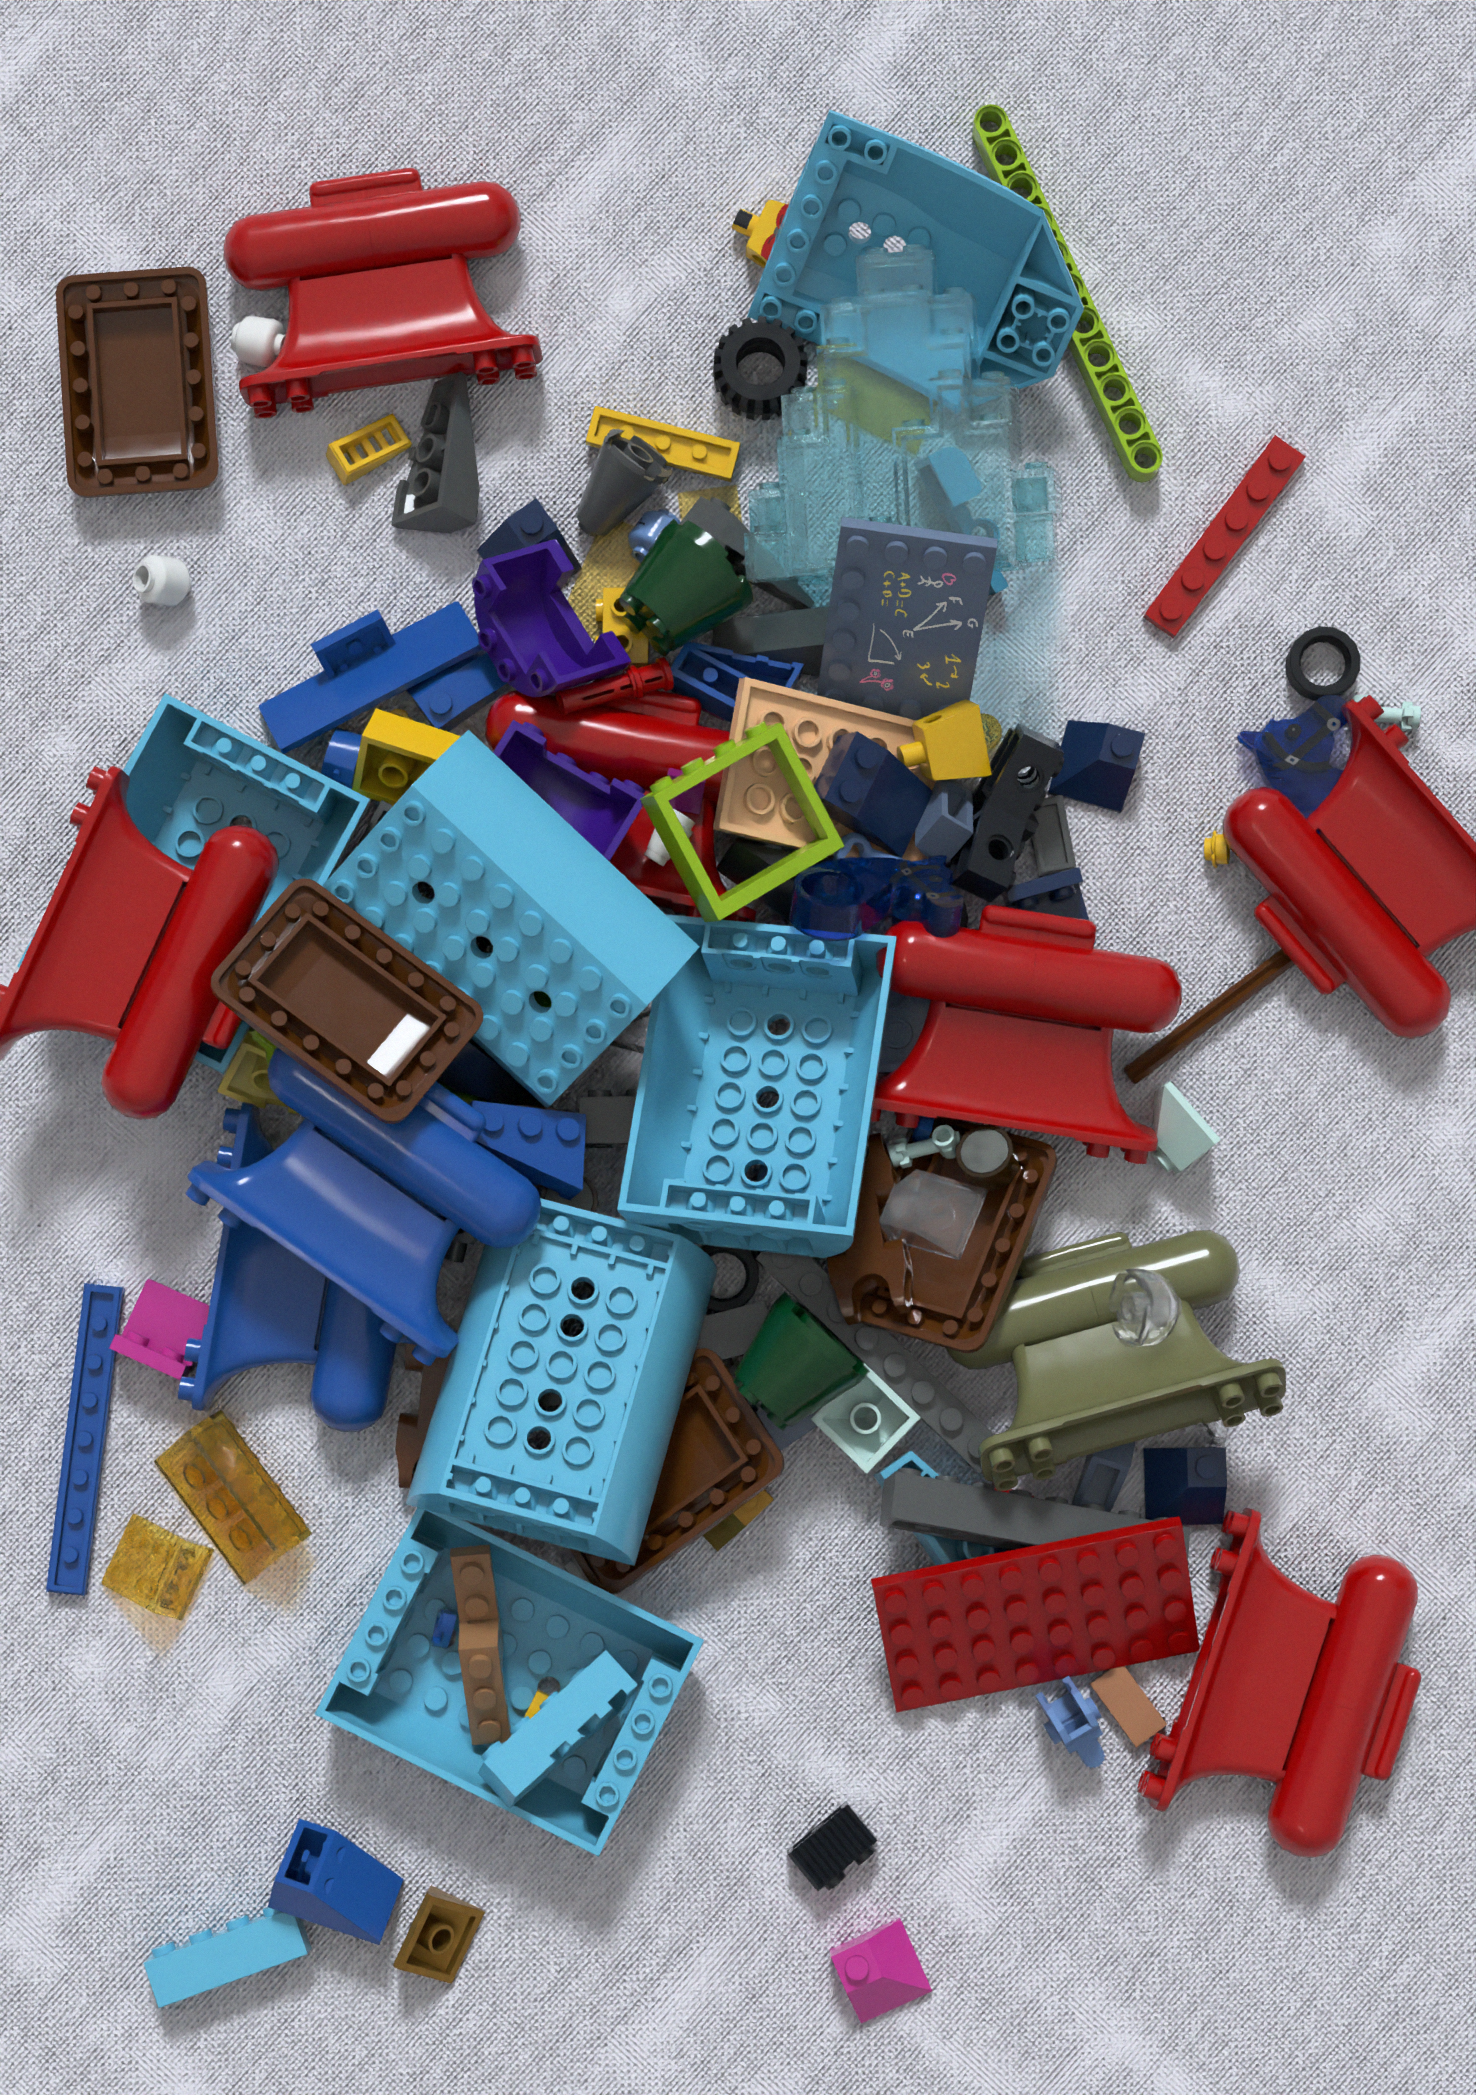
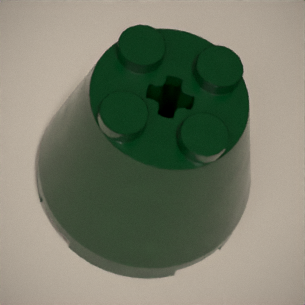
(683, 588)
(795, 1365)

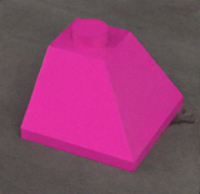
(880, 1970)

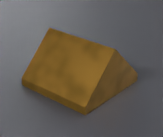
(439, 1936)

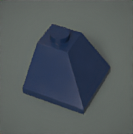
(523, 529)
(1097, 764)
(1185, 1484)

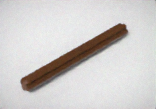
(1208, 1017)

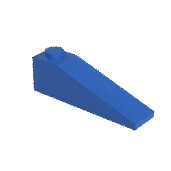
(458, 691)

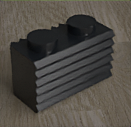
(833, 1847)

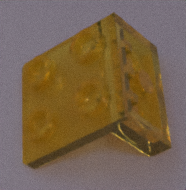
(157, 1568)

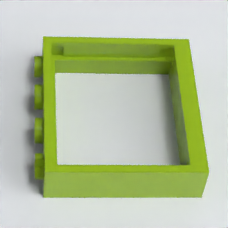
(682, 852)

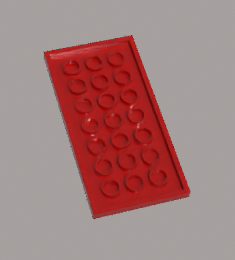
(1036, 1614)

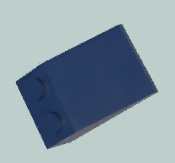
(872, 792)

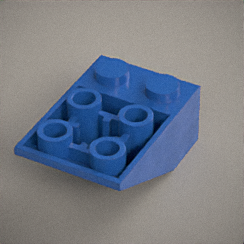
(334, 1884)

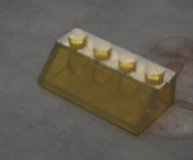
(232, 1496)

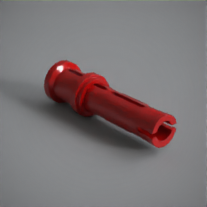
(631, 683)

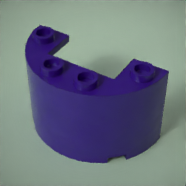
(532, 626)
(582, 799)

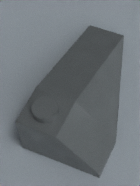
(444, 476)
(729, 531)

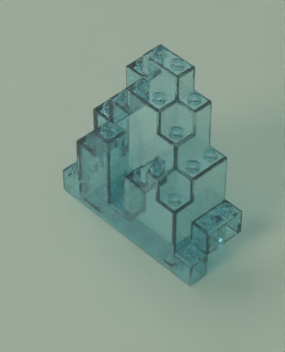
(900, 433)

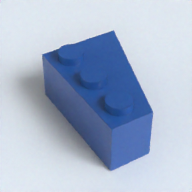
(715, 672)
(537, 1144)

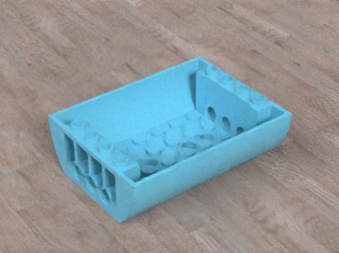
(614, 1381)
(553, 1624)

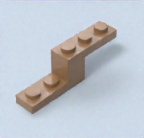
(480, 1644)

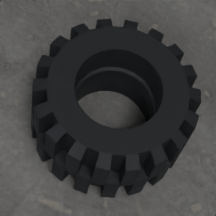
(752, 339)

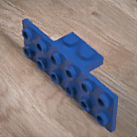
(366, 668)

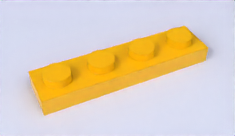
(679, 446)

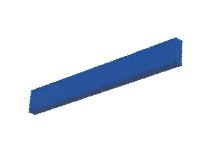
(85, 1440)

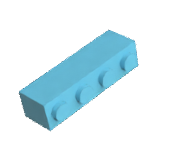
(225, 1955)

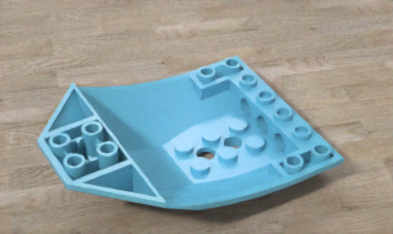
(974, 226)

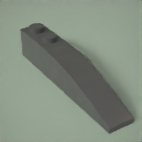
(778, 635)

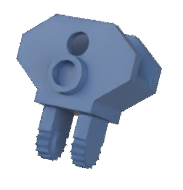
(1074, 1724)

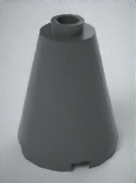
(620, 482)

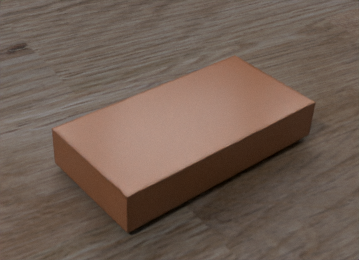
(1128, 1704)

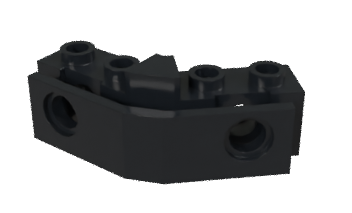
(1004, 812)

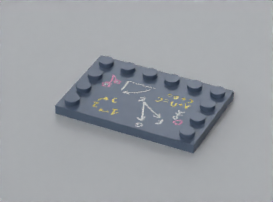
(905, 617)

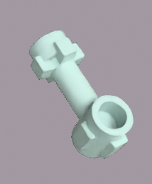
(1407, 716)
(943, 1140)

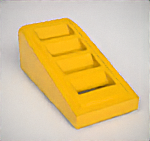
(360, 467)

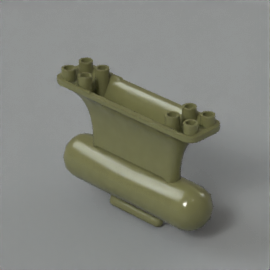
(1089, 1390)

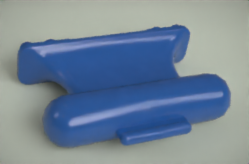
(376, 1198)
(279, 1309)

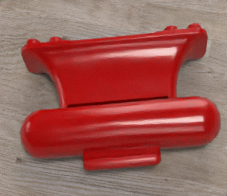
(379, 287)
(636, 744)
(1369, 884)
(136, 948)
(1024, 1027)
(1294, 1689)

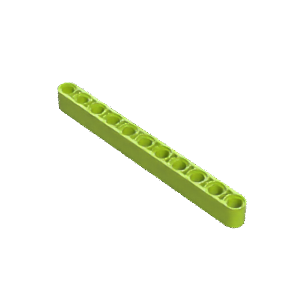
(1080, 345)

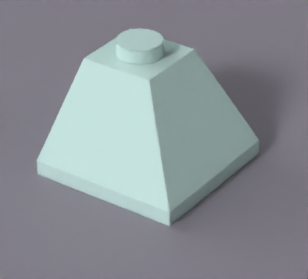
(1179, 1130)
(866, 1420)

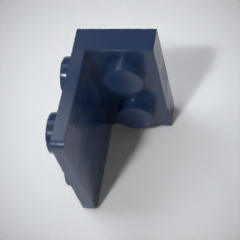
(1050, 894)

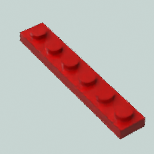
(1224, 536)

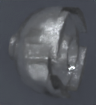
(1144, 1307)

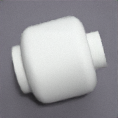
(257, 340)
(162, 580)

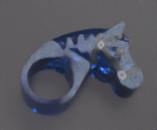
(1296, 753)
(852, 894)

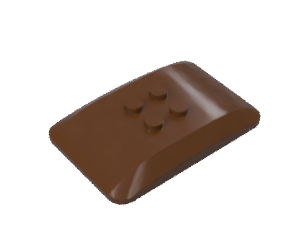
(137, 382)
(346, 1001)
(962, 1298)
(710, 1470)

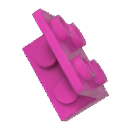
(161, 1328)

